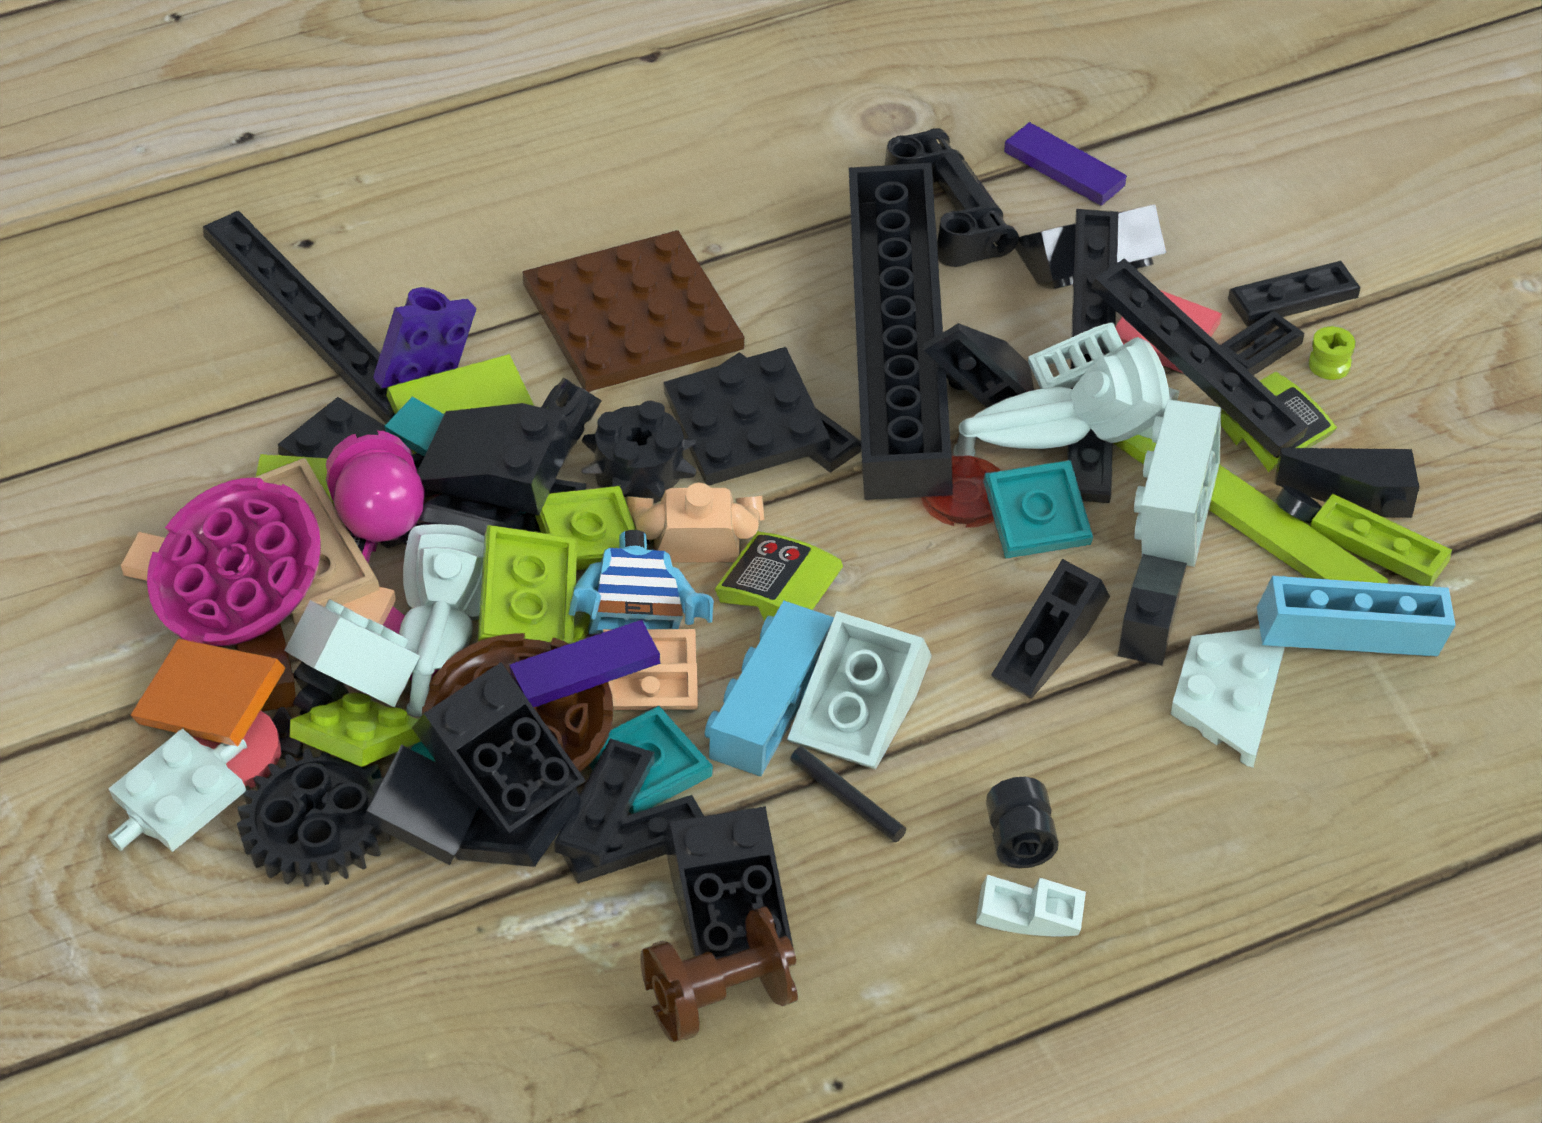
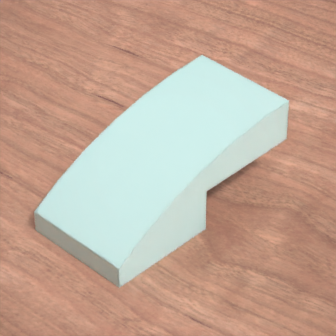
(1040, 911)

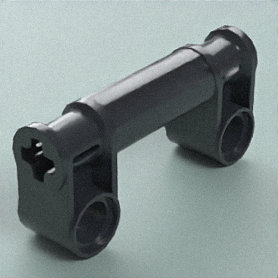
(970, 231)

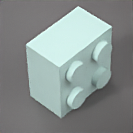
(353, 650)

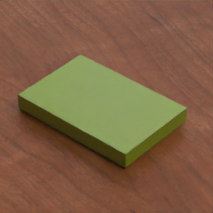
(467, 387)
(527, 584)

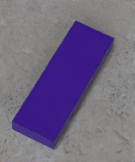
(1065, 163)
(585, 663)

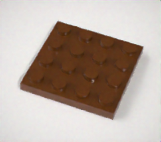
(632, 311)

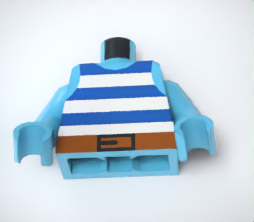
(637, 586)

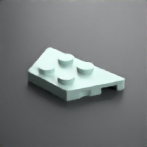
(1228, 688)

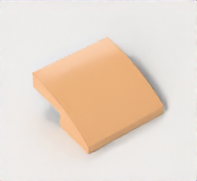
(665, 685)

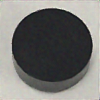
(1298, 504)

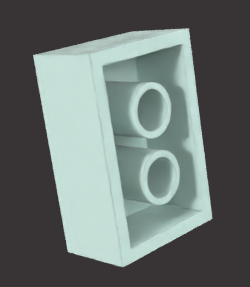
(1178, 481)

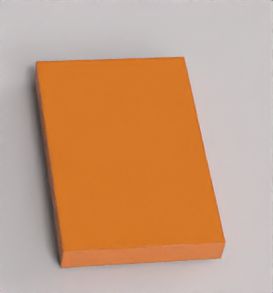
(208, 692)

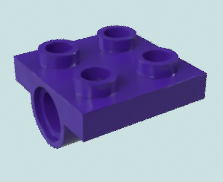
(424, 337)

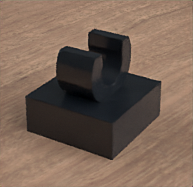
(316, 687)

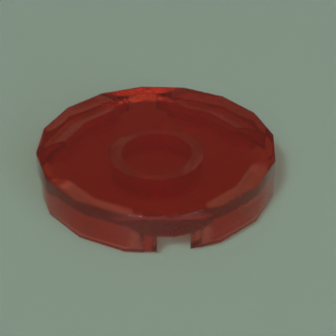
(969, 499)

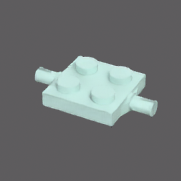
(176, 791)

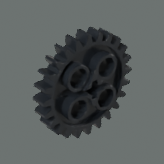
(311, 818)

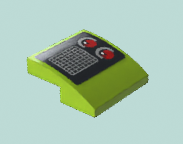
(1300, 403)
(777, 571)

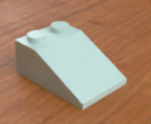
(860, 690)

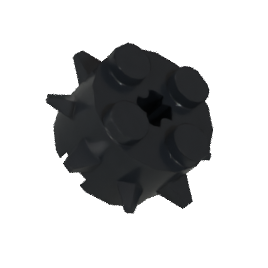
(639, 451)

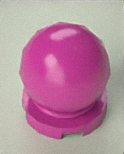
(375, 486)

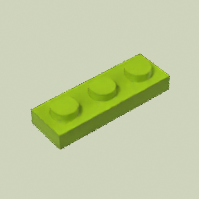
(1381, 541)

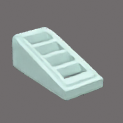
(1089, 342)

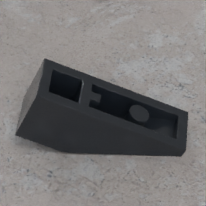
(981, 363)
(1371, 478)
(1151, 609)
(1052, 628)

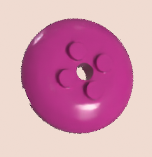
(228, 529)

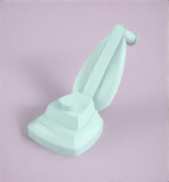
(1112, 398)
(443, 597)

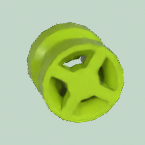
(1331, 353)

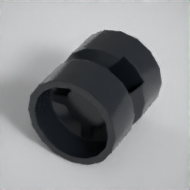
(1022, 822)

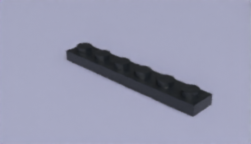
(1199, 357)

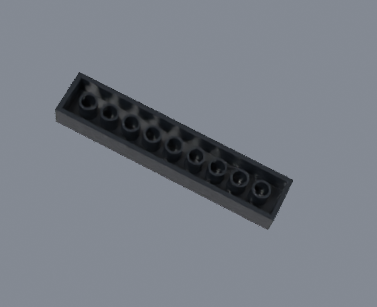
(895, 314)

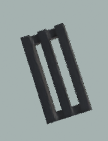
(1266, 347)

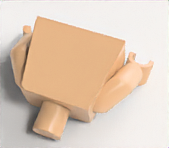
(697, 522)

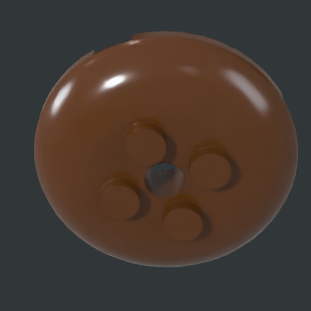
(576, 721)

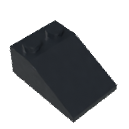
(497, 455)

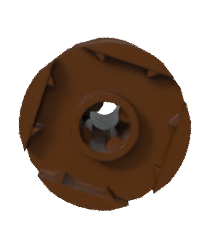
(702, 980)

